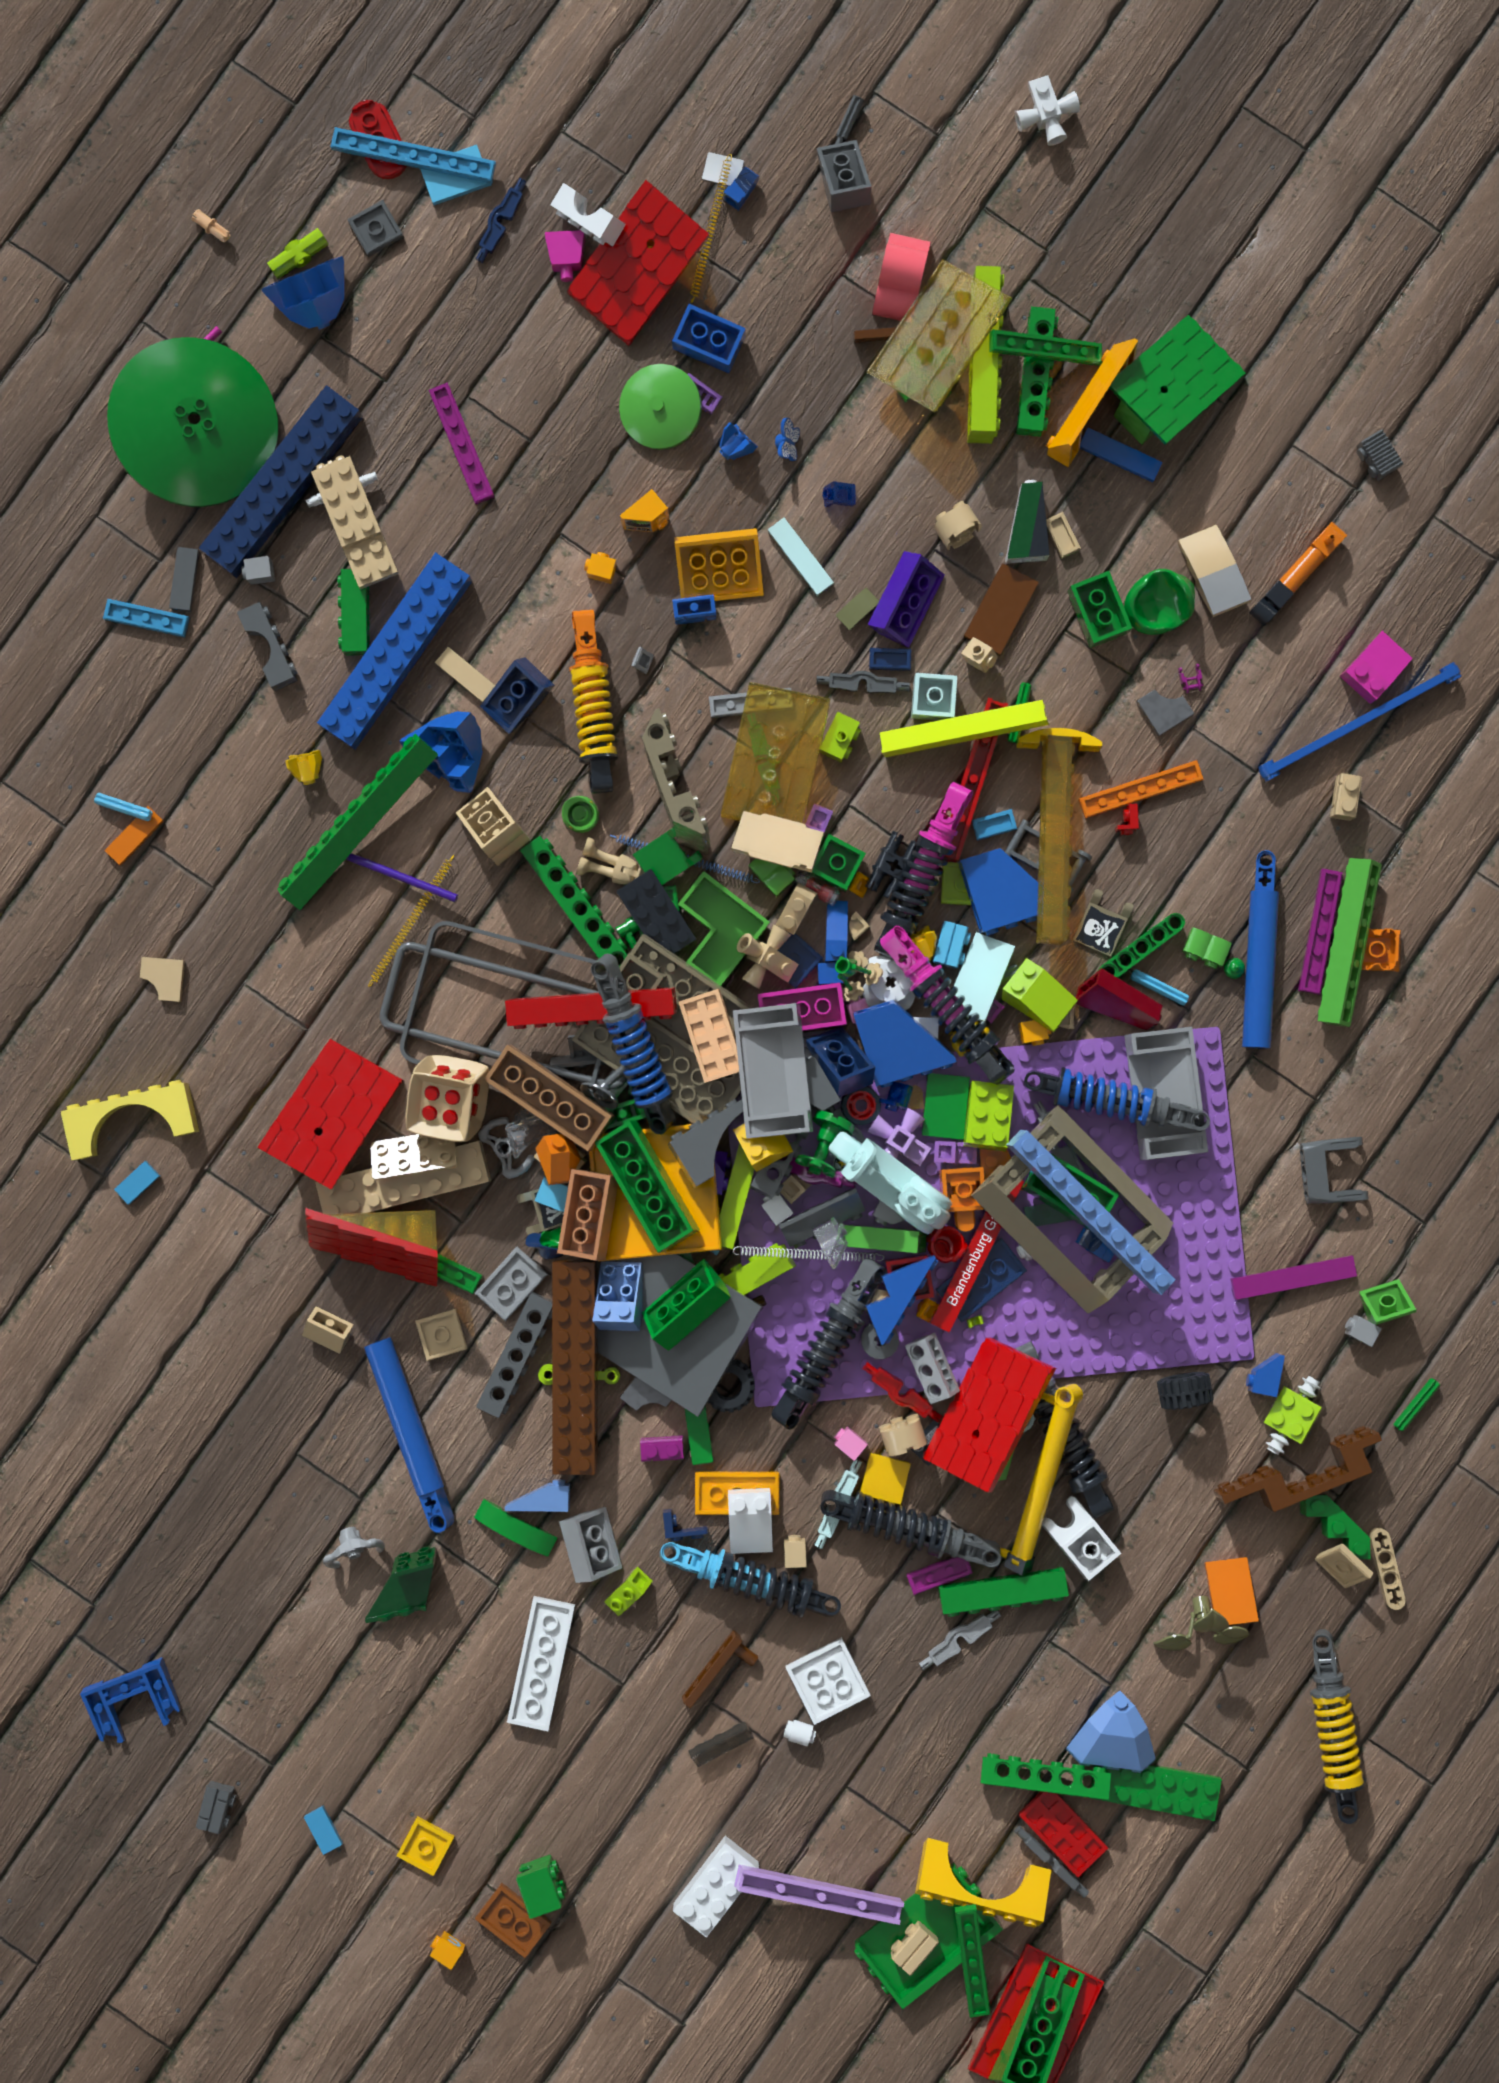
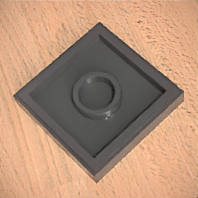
(375, 228)

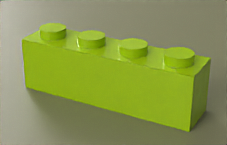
(759, 1270)

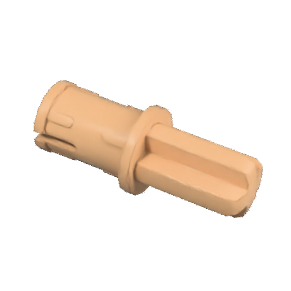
(211, 225)

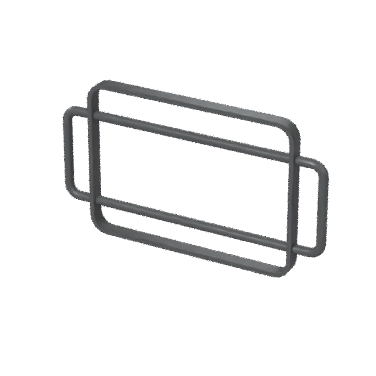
(429, 950)

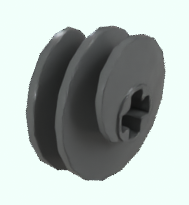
(878, 1351)

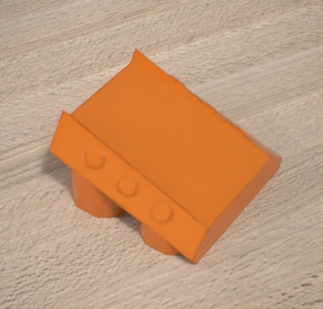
(1382, 950)

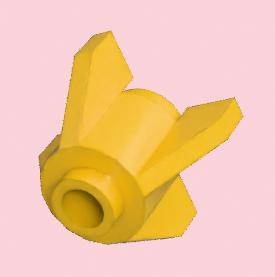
(305, 766)
(925, 941)

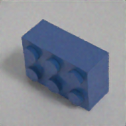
(709, 338)

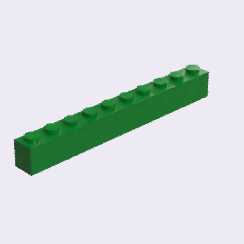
(357, 821)

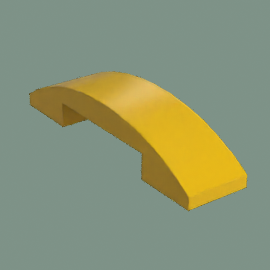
(1086, 741)

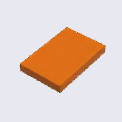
(1232, 1590)

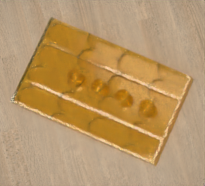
(939, 335)
(775, 753)

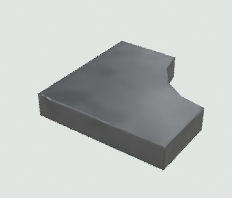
(1164, 712)
(640, 1393)

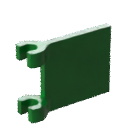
(665, 857)

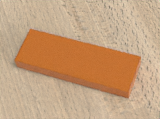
(133, 837)

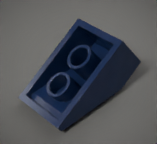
(516, 694)
(842, 1061)

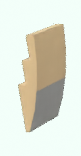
(1214, 570)

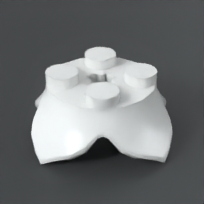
(881, 993)

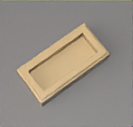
(1062, 535)

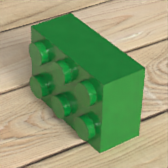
(1099, 609)

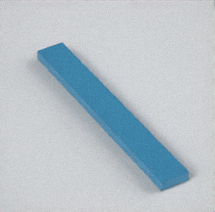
(413, 155)

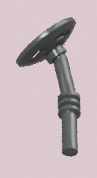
(602, 1091)

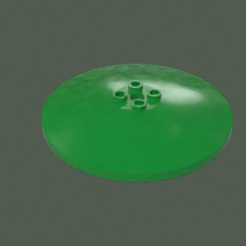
(184, 460)

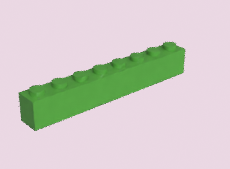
(1349, 942)

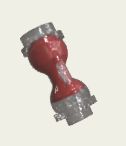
(826, 892)

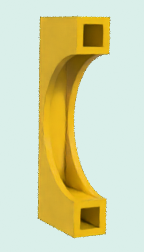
(939, 1883)

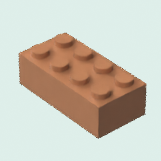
(588, 1215)

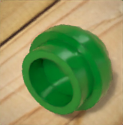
(1234, 968)

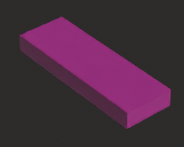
(938, 1574)

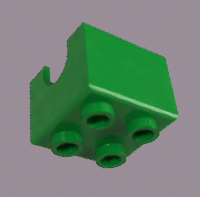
(541, 1886)

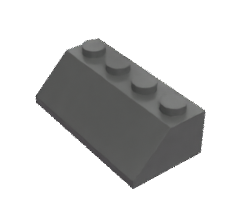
(841, 1207)

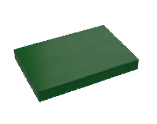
(945, 1106)

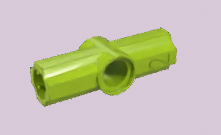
(297, 253)

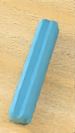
(123, 806)
(1159, 987)

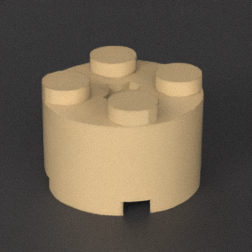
(957, 525)
(903, 1435)

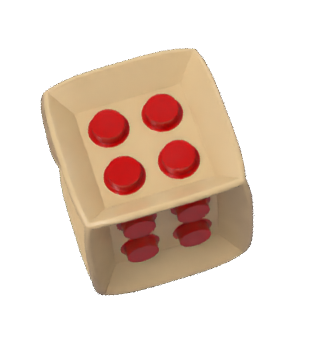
(447, 1098)

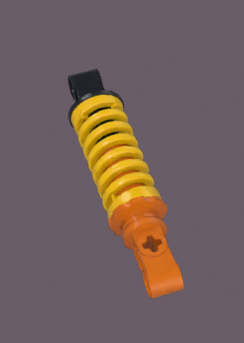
(591, 710)

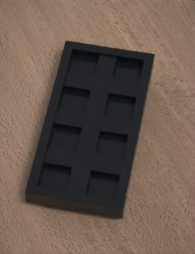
(655, 912)

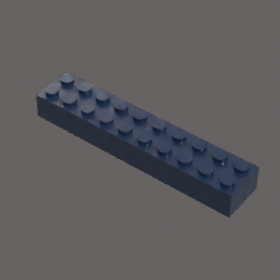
(281, 481)

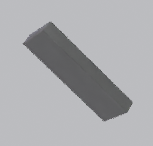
(184, 579)

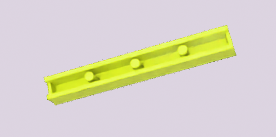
(964, 728)

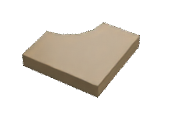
(165, 976)

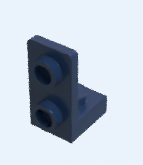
(670, 1522)

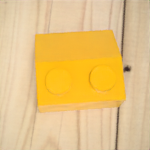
(763, 1150)

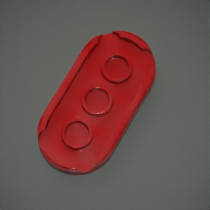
(375, 120)

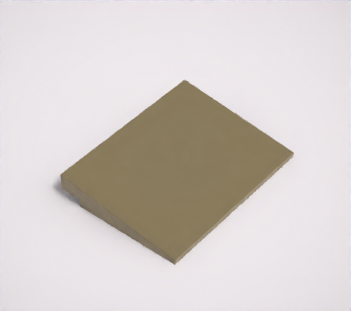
(655, 967)

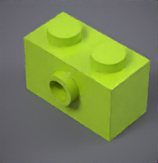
(839, 737)

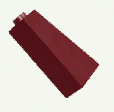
(1118, 1000)

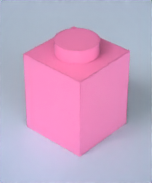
(850, 1442)

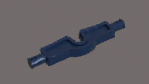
(506, 211)

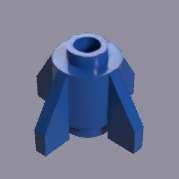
(735, 442)

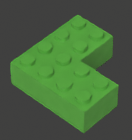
(727, 920)

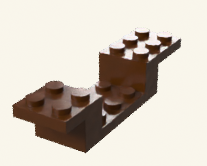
(1278, 1495)

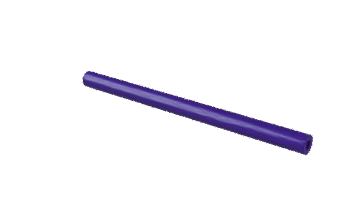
(402, 877)

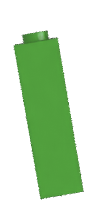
(886, 1238)

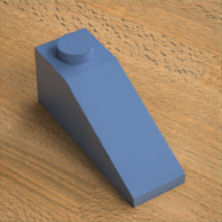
(548, 1498)

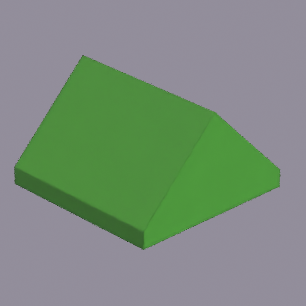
(1386, 1302)

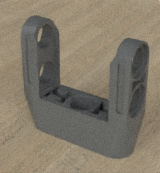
(1315, 1171)

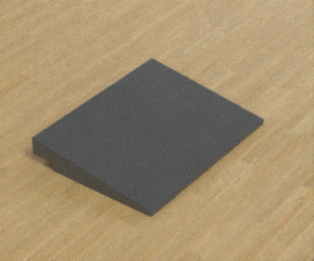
(700, 1359)

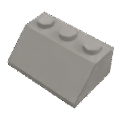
(590, 1545)

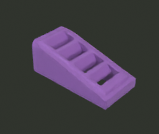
(709, 392)

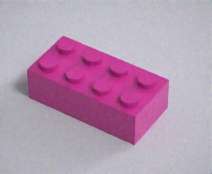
(819, 1005)

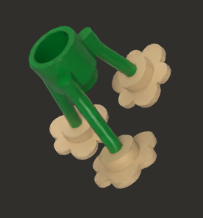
(848, 967)

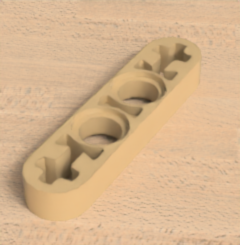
(1384, 1569)

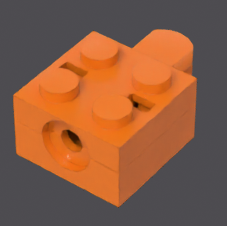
(958, 1187)

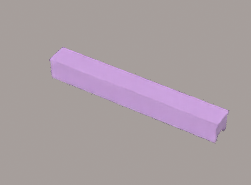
(818, 1894)

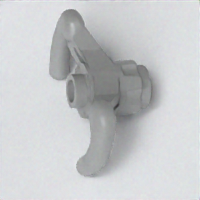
(507, 1169)
(351, 1547)

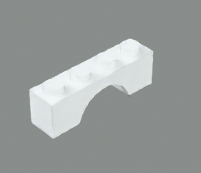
(601, 223)

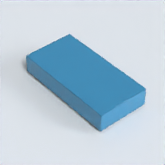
(994, 824)
(137, 1182)
(323, 1830)

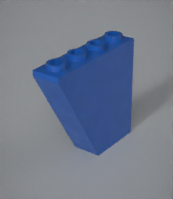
(999, 891)
(899, 1044)

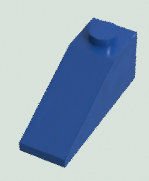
(836, 931)

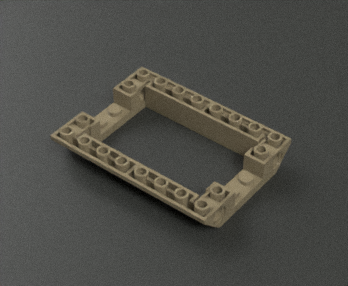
(658, 743)
(994, 1200)

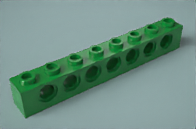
(540, 847)

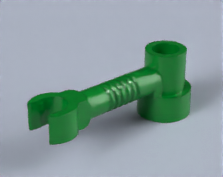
(627, 930)

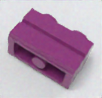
(662, 1448)

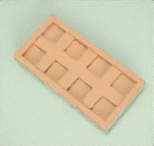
(711, 1034)

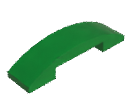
(515, 1528)

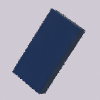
(890, 659)

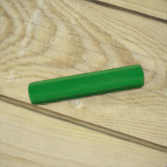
(1023, 697)
(1417, 1404)

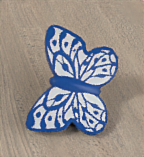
(786, 440)

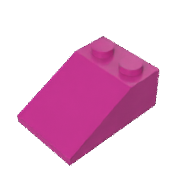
(1376, 667)

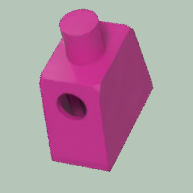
(566, 252)

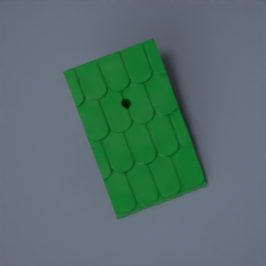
(1173, 382)

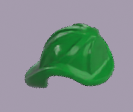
(1160, 602)

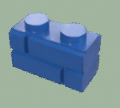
(694, 609)

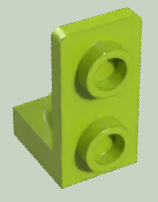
(629, 1591)

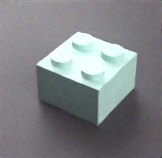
(933, 696)

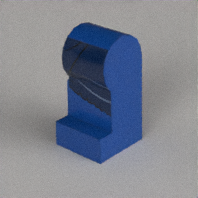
(741, 188)
(1094, 1245)

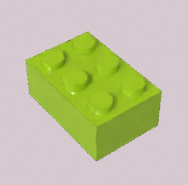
(988, 1116)

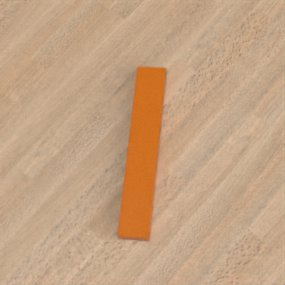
(1141, 789)

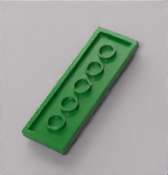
(1166, 1790)

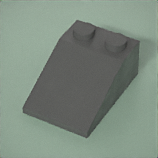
(844, 176)

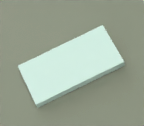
(983, 973)

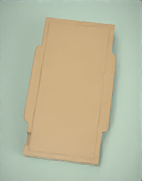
(777, 841)

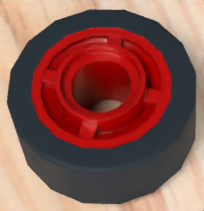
(866, 1116)

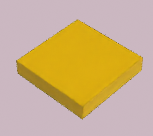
(885, 1478)
(425, 1846)

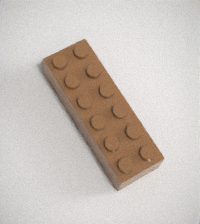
(549, 1097)

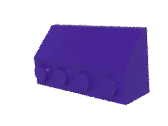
(906, 598)

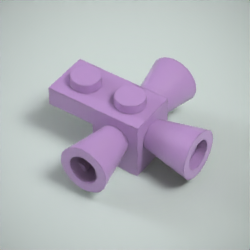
(900, 1138)

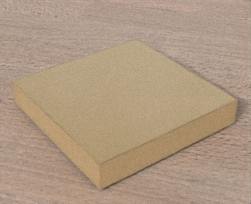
(441, 1334)
(1344, 1566)

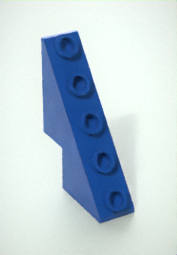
(901, 1289)

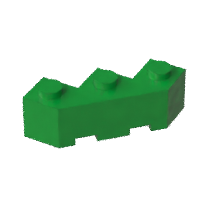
(1337, 1524)

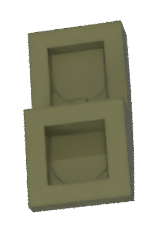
(857, 609)

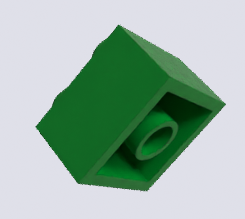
(837, 863)

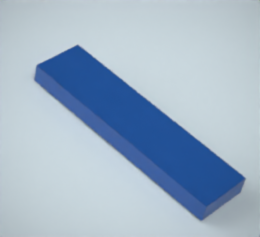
(1120, 455)

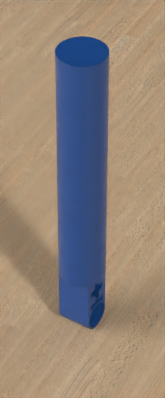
(1261, 957)
(410, 1433)

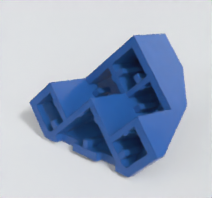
(311, 295)
(458, 746)

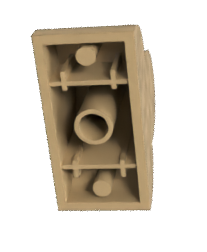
(492, 826)

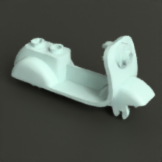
(892, 1183)

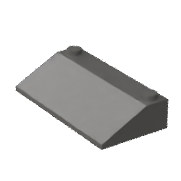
(1168, 1064)
(773, 1071)

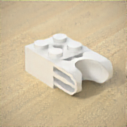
(1079, 1534)

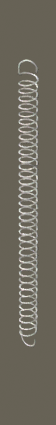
(802, 1254)

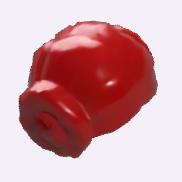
(946, 1244)

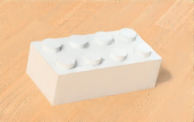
(712, 1887)

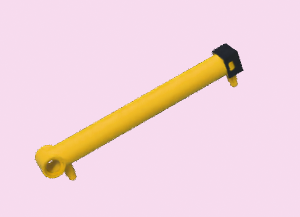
(1021, 1557)

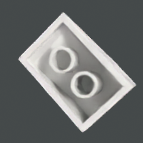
(750, 1520)

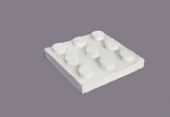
(827, 1680)

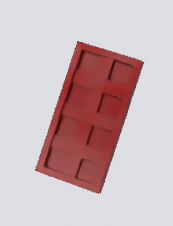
(1063, 1831)

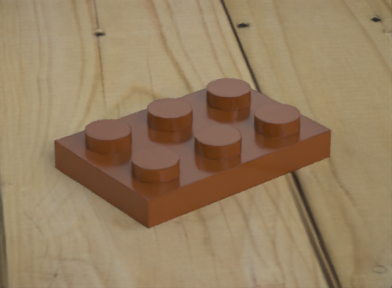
(508, 1920)

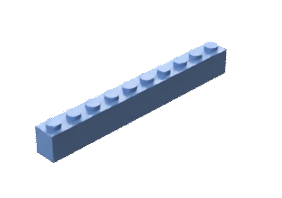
(1090, 1212)

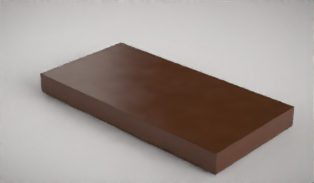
(1001, 608)

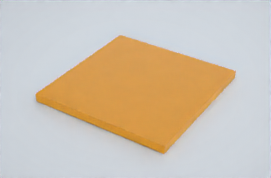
(627, 1234)

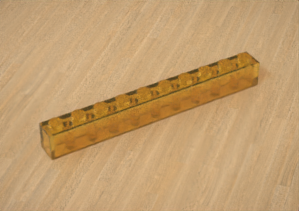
(1054, 840)

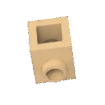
(979, 655)

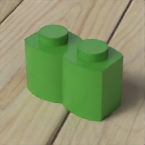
(773, 875)
(1206, 947)

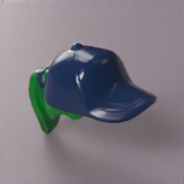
(546, 1242)

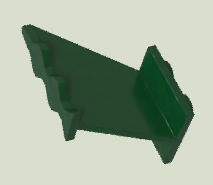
(406, 1586)

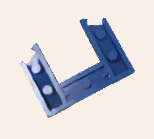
(100, 1696)

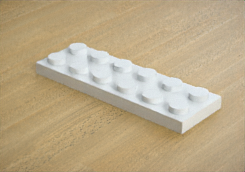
(540, 1663)

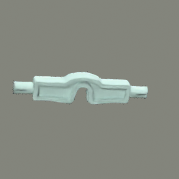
(846, 1487)

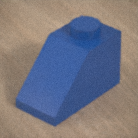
(1266, 1376)

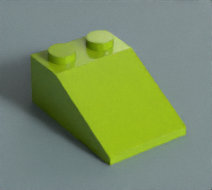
(1038, 995)

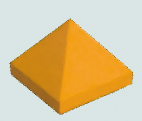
(858, 883)
(926, 1309)

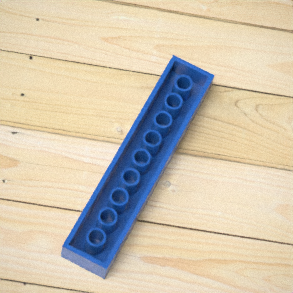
(395, 651)

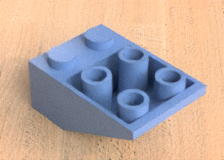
(619, 1296)

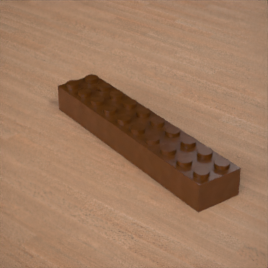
(574, 1368)

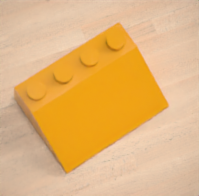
(719, 565)

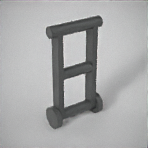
(1080, 855)

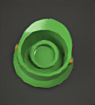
(580, 814)

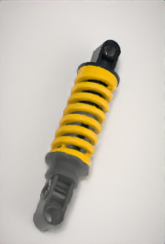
(1337, 1729)

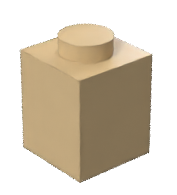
(795, 1551)

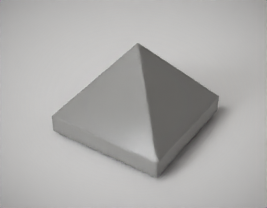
(642, 660)

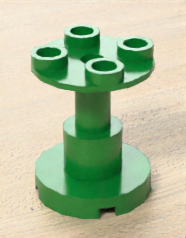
(829, 1130)

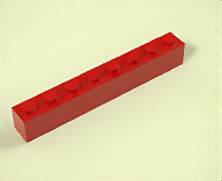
(584, 1007)

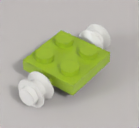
(1293, 1415)

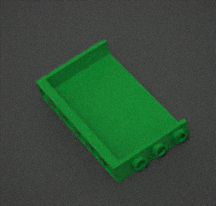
(876, 1943)

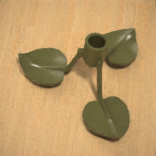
(1207, 1621)

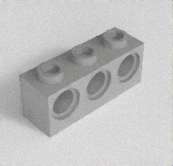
(934, 1358)

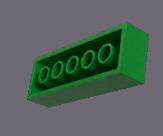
(647, 1186)

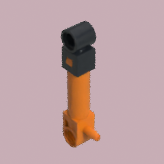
(1298, 573)

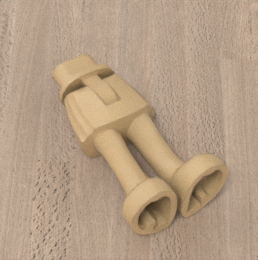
(624, 868)

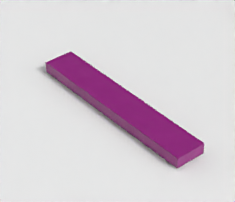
(461, 443)
(1320, 931)
(1293, 1277)

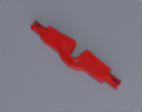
(910, 1399)

